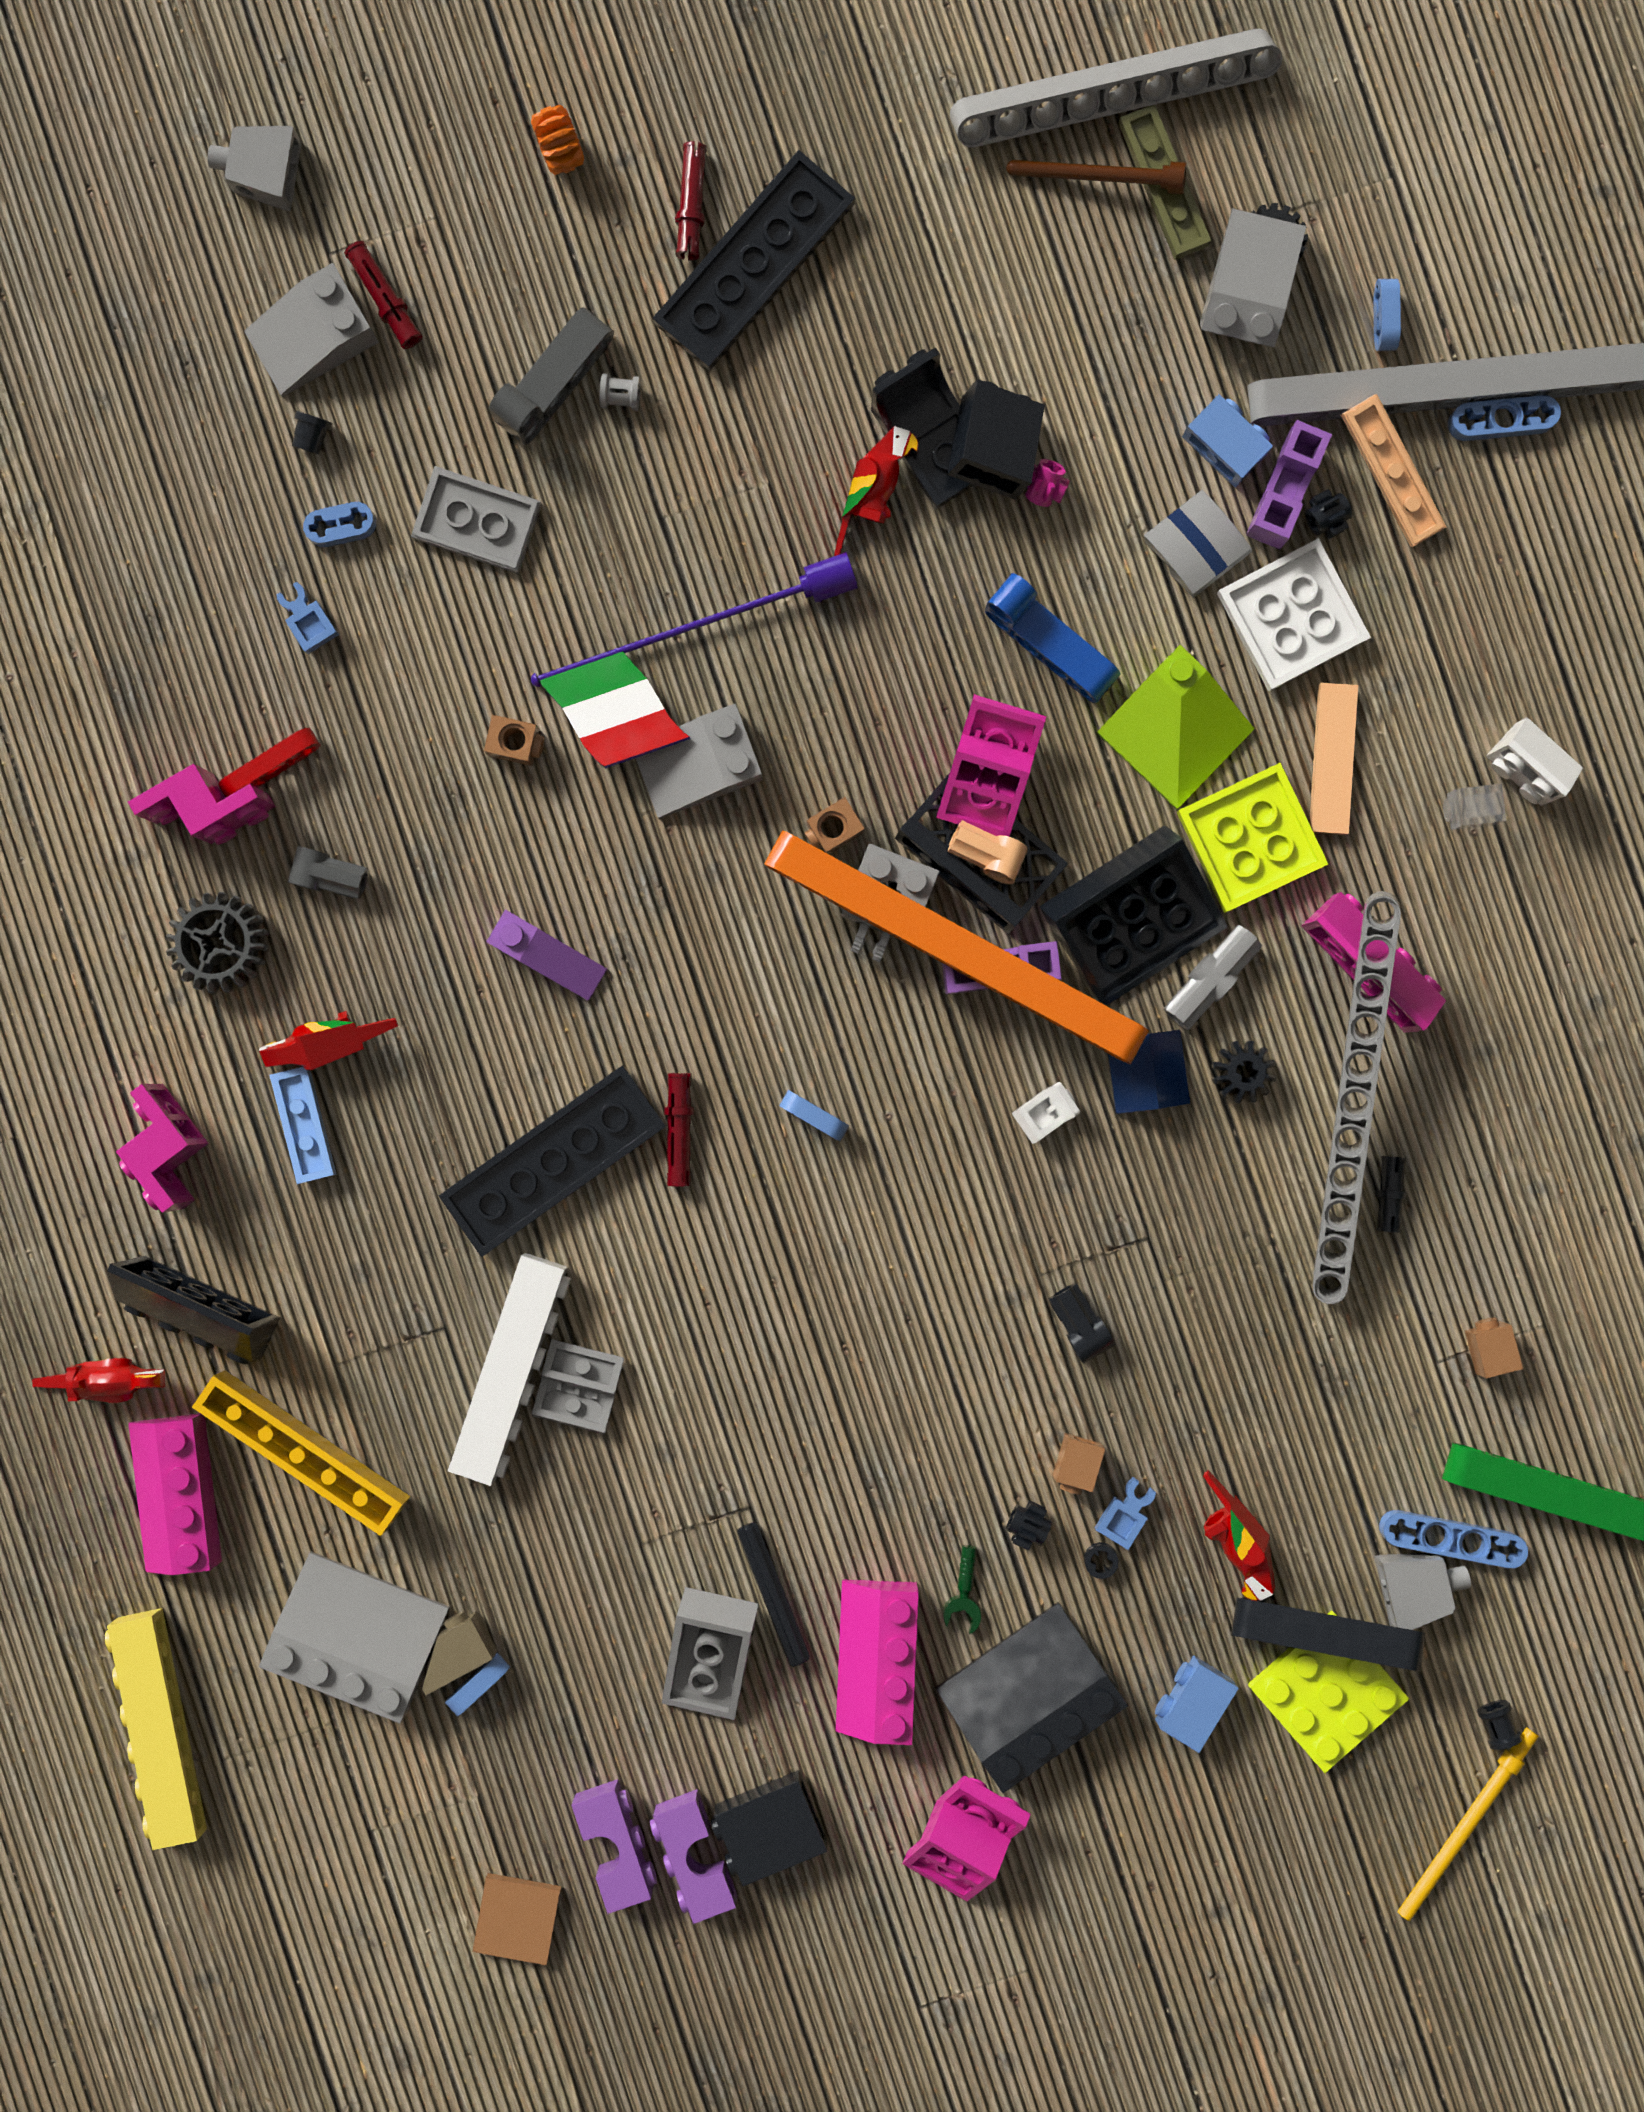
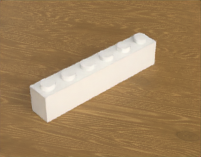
(508, 1369)

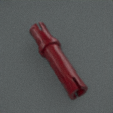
(690, 217)
(404, 329)
(679, 1121)

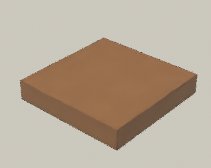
(516, 1919)

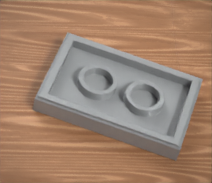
(476, 520)

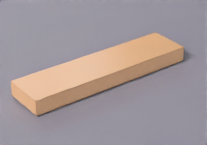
(1393, 470)
(1333, 758)

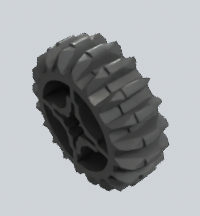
(221, 929)

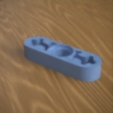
(1477, 410)

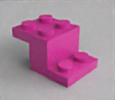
(991, 766)
(202, 805)
(161, 1148)
(966, 1838)

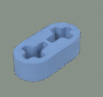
(1387, 314)
(339, 515)
(814, 1115)
(477, 1684)

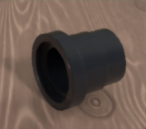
(310, 432)

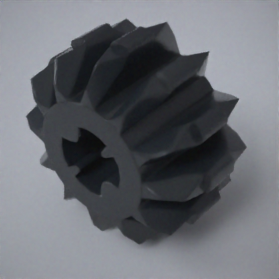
(1253, 1063)

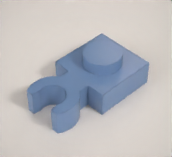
(309, 622)
(1123, 1519)

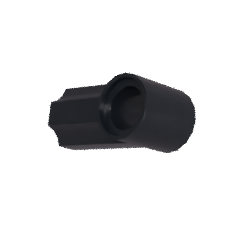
(1085, 1330)

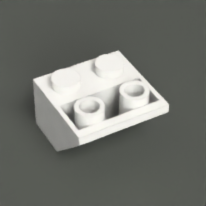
(1534, 763)

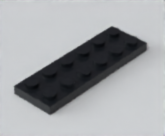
(754, 260)
(552, 1161)

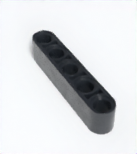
(1328, 1634)

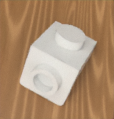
(1046, 1112)

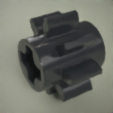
(1328, 514)
(1028, 1525)

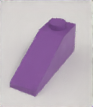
(546, 955)

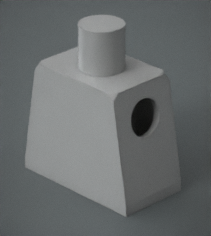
(260, 163)
(1418, 1587)

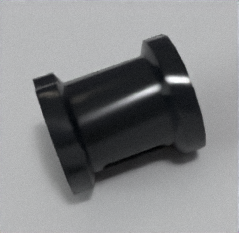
(1499, 1725)

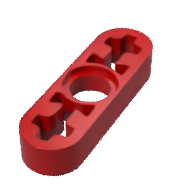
(271, 762)

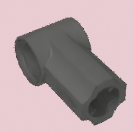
(319, 871)

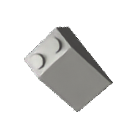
(1253, 277)
(310, 331)
(701, 768)
(709, 1653)

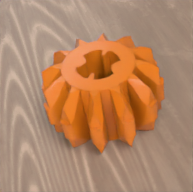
(557, 139)

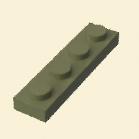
(1175, 212)

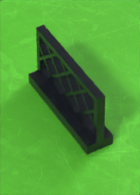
(967, 879)

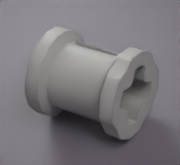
(630, 399)

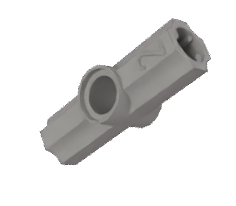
(1213, 977)

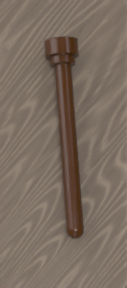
(1169, 177)

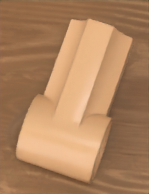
(997, 855)

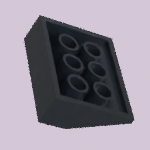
(1134, 915)
(192, 1307)
(1031, 1697)

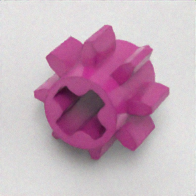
(1047, 483)

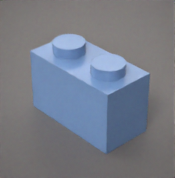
(1228, 440)
(1195, 1703)

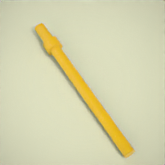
(1510, 1763)

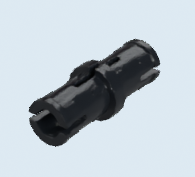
(1391, 1194)

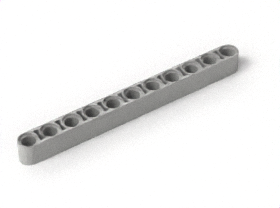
(1448, 383)
(1352, 1118)

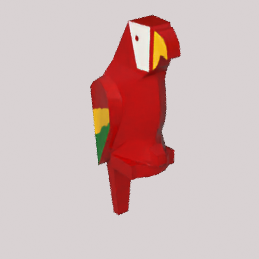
(876, 480)
(323, 1042)
(103, 1380)
(1243, 1542)

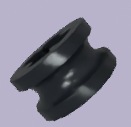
(1091, 1566)

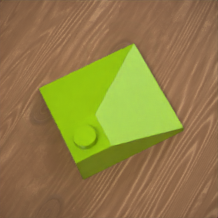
(1176, 727)

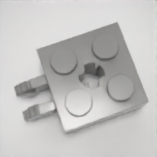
(908, 877)

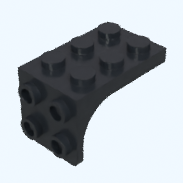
(923, 404)

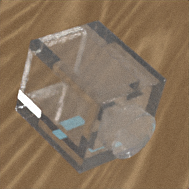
(1475, 807)

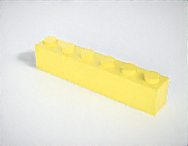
(156, 1729)

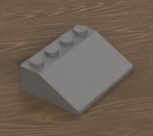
(354, 1637)

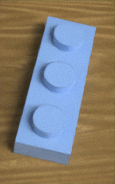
(302, 1125)

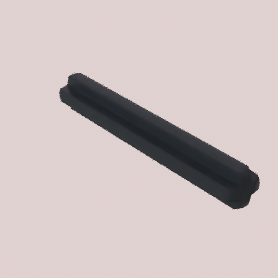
(773, 1594)

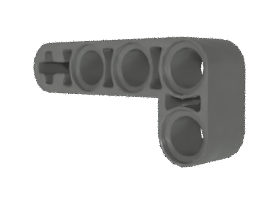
(552, 378)

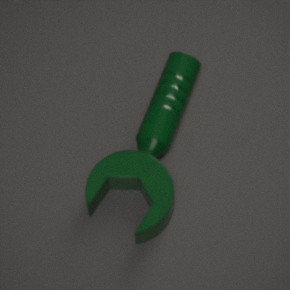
(965, 1585)

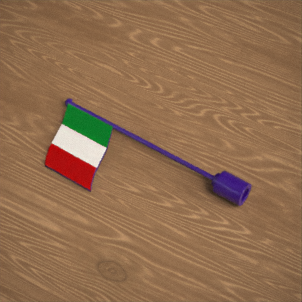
(615, 703)

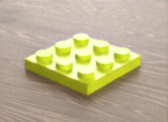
(1252, 837)
(1327, 1700)

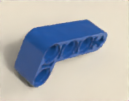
(1050, 640)

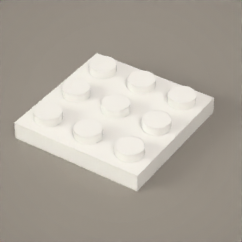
(1293, 615)

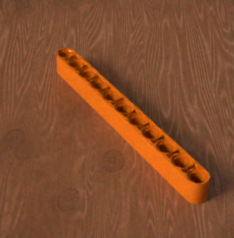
(956, 947)

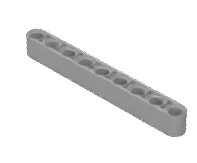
(1132, 94)

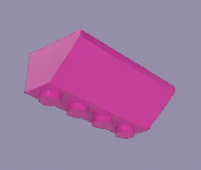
(1412, 998)
(175, 1494)
(877, 1661)

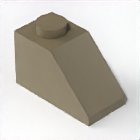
(458, 1650)

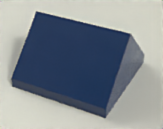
(1154, 1077)

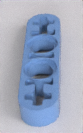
(1453, 1537)

